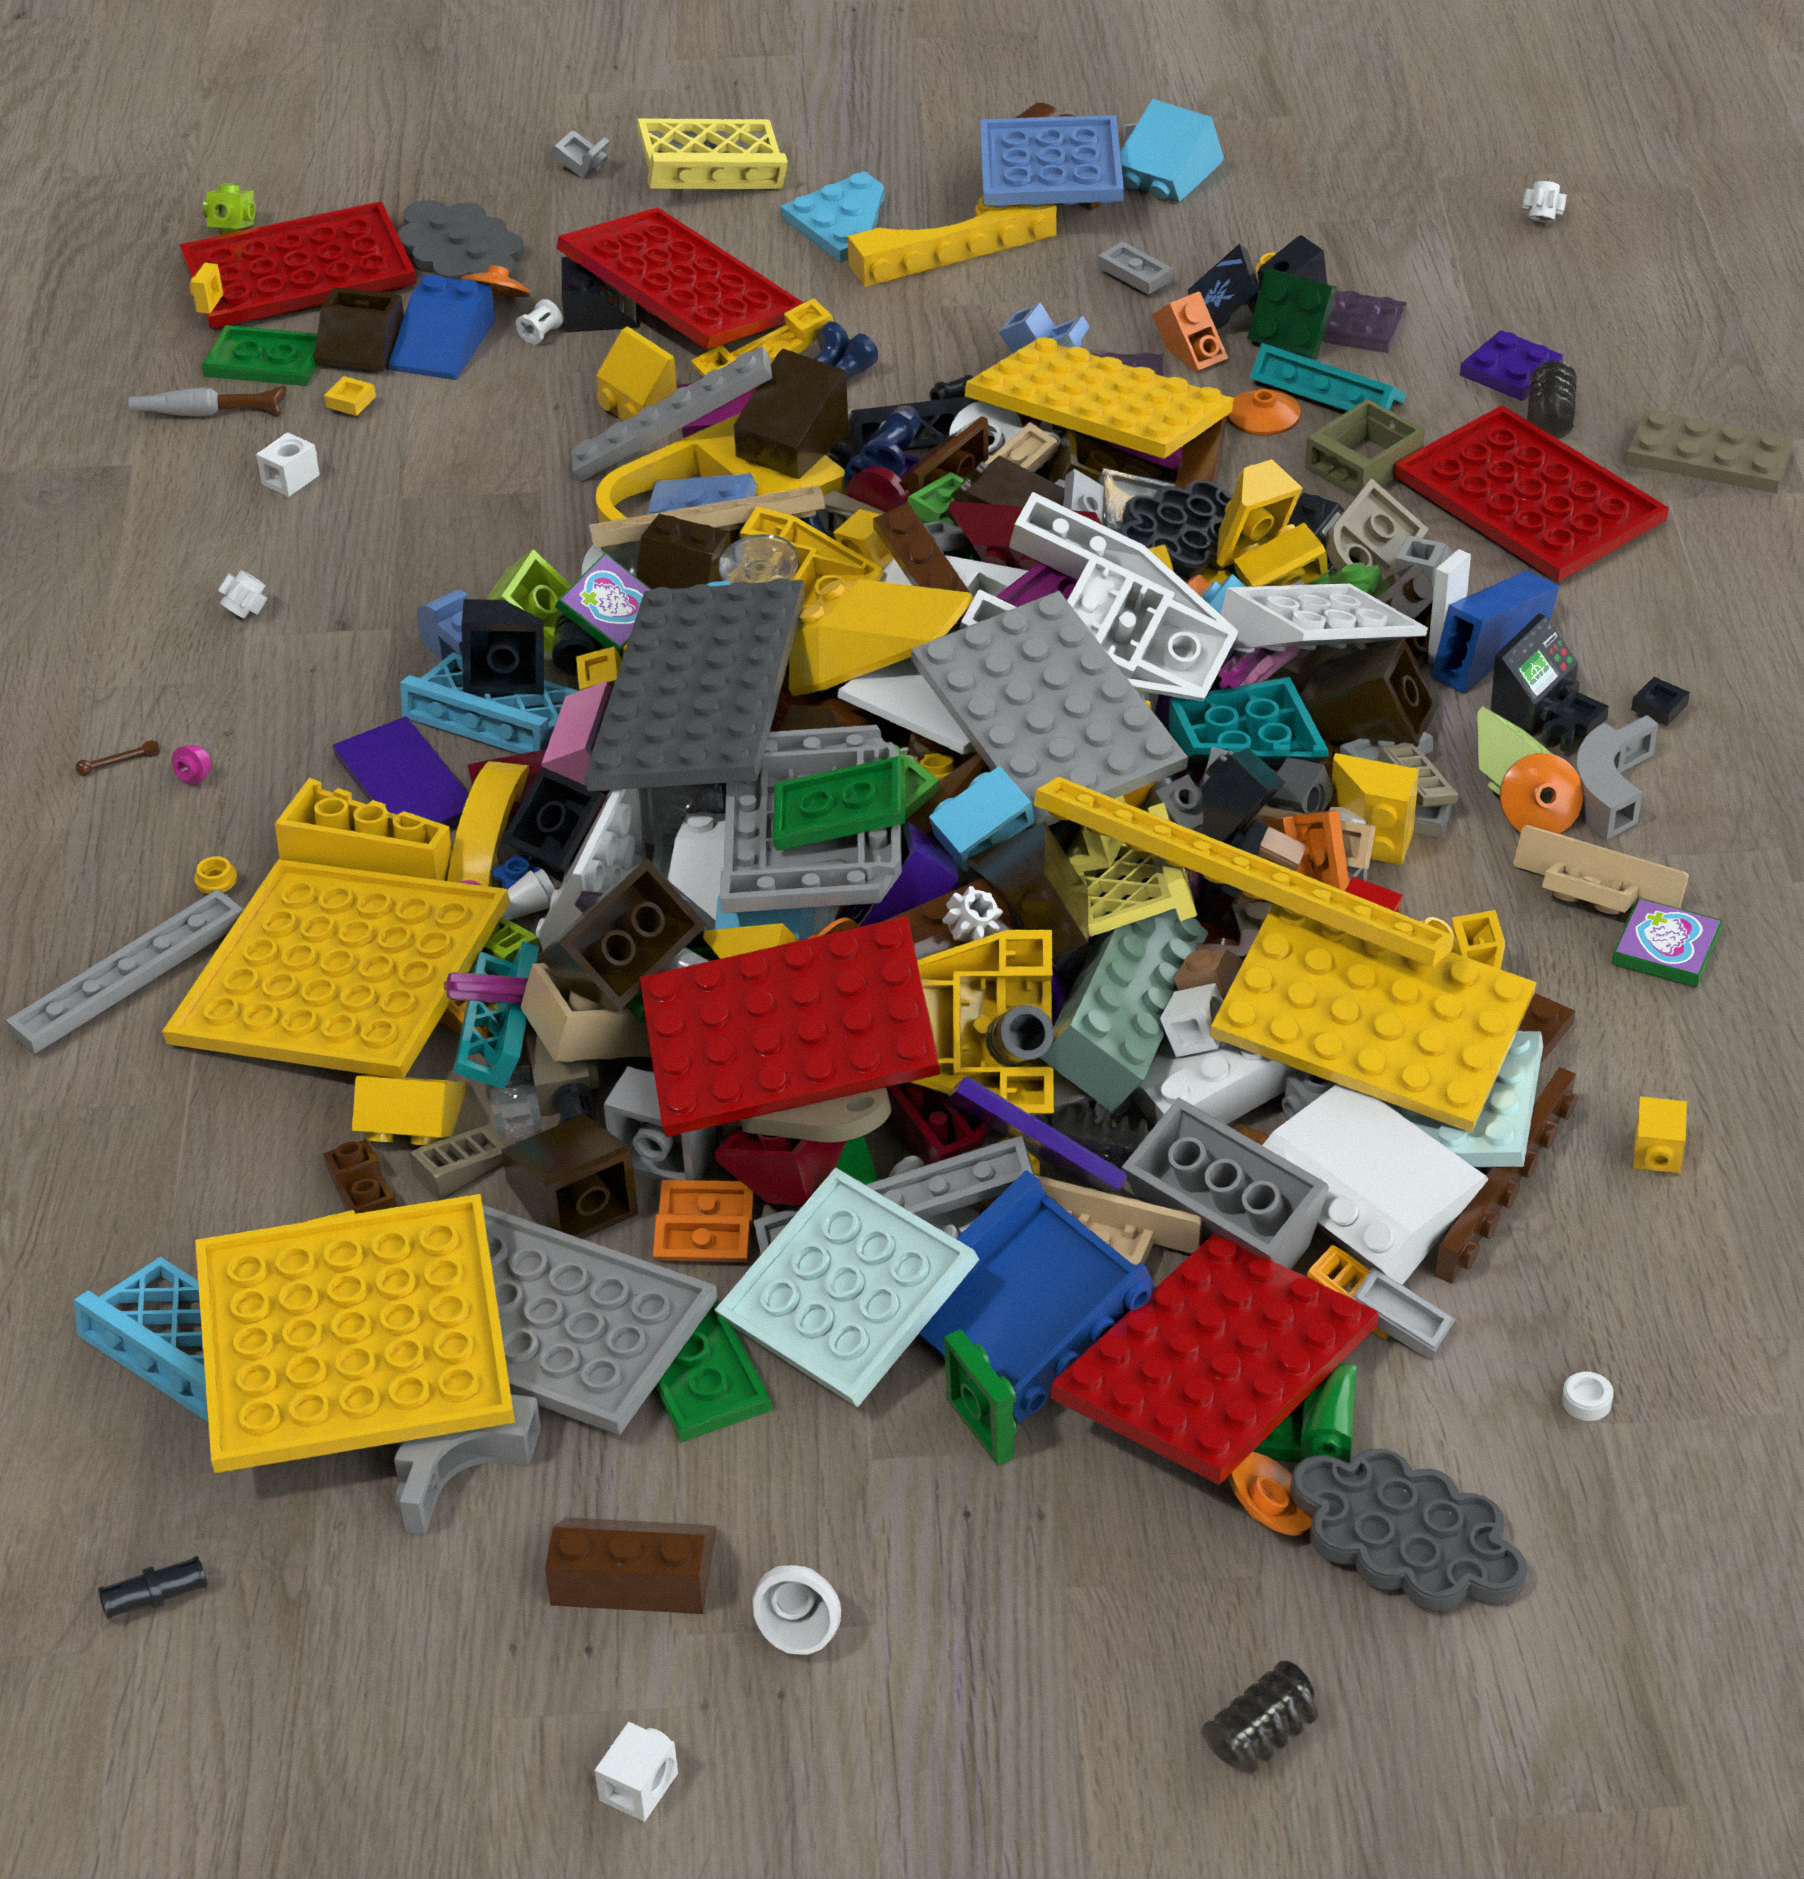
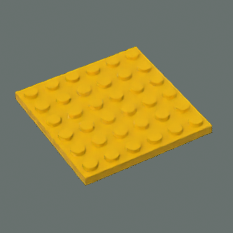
(337, 968)
(350, 1333)

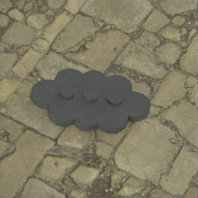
(458, 239)
(1408, 1529)

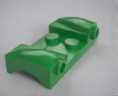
(1319, 1423)

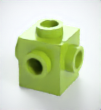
(229, 208)

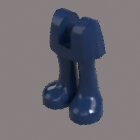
(850, 355)
(886, 443)

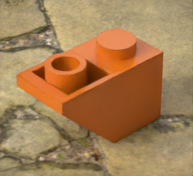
(1190, 332)

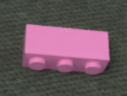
(577, 732)

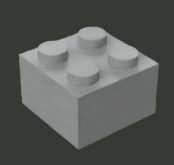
(635, 1119)

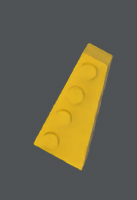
(355, 835)

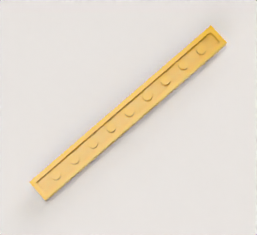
(1252, 874)

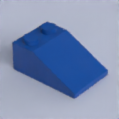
(442, 326)

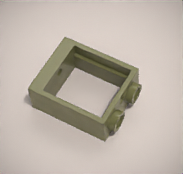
(1330, 452)

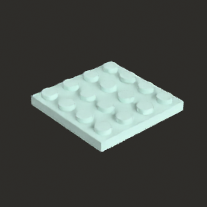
(1505, 1120)
(847, 1286)

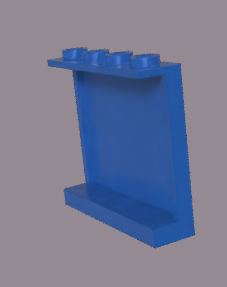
(1037, 1291)

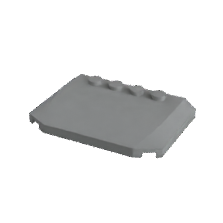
(811, 875)

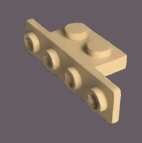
(1596, 873)
(1127, 1223)

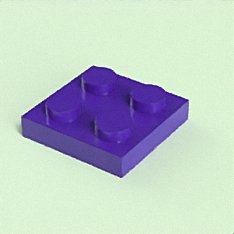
(1507, 363)

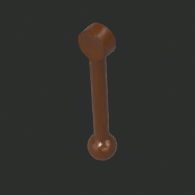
(148, 749)

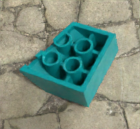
(1254, 716)

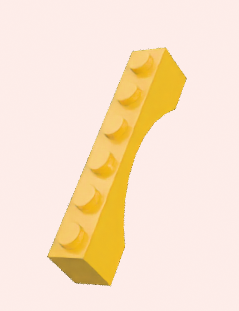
(894, 253)

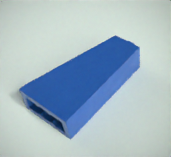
(1485, 623)

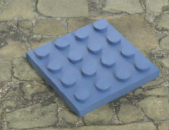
(1051, 160)

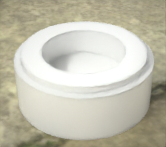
(1587, 1396)

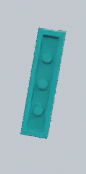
(1320, 380)
(504, 1023)

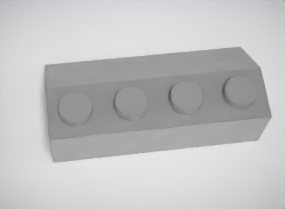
(1229, 1182)

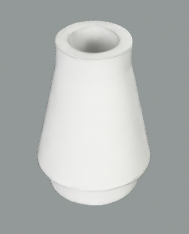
(529, 895)

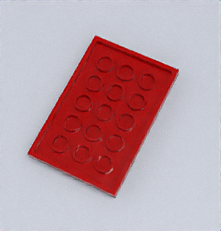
(300, 262)
(679, 277)
(1530, 492)
(788, 1026)
(1215, 1358)

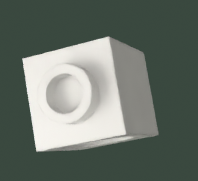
(288, 464)
(1190, 1018)
(636, 1771)

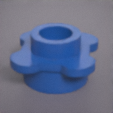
(513, 870)

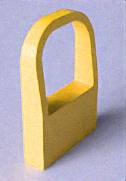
(708, 455)

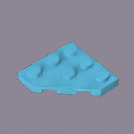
(837, 212)

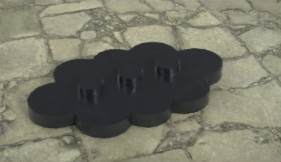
(1182, 521)

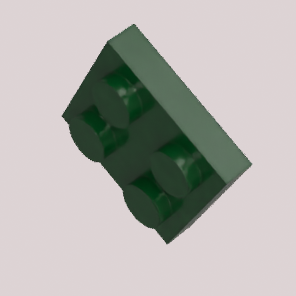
(1291, 313)

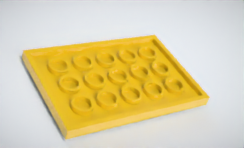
(1100, 397)
(1374, 1018)

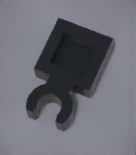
(1573, 717)

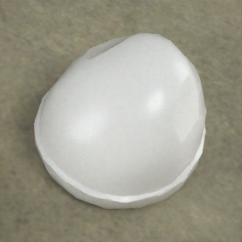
(796, 1609)

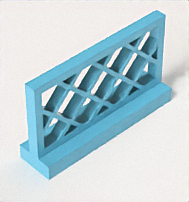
(490, 720)
(138, 1349)

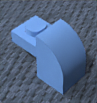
(1034, 322)
(441, 624)

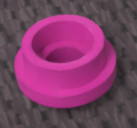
(191, 764)

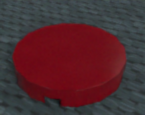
(877, 488)

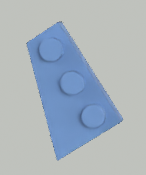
(694, 492)

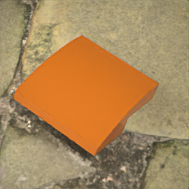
(1324, 851)
(704, 1221)

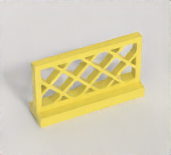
(711, 167)
(1166, 885)

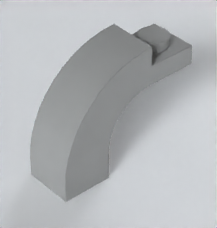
(1609, 799)
(430, 1462)

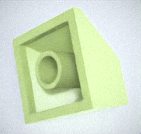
(1502, 745)

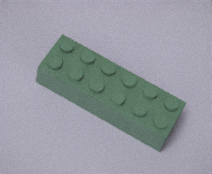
(1116, 1005)

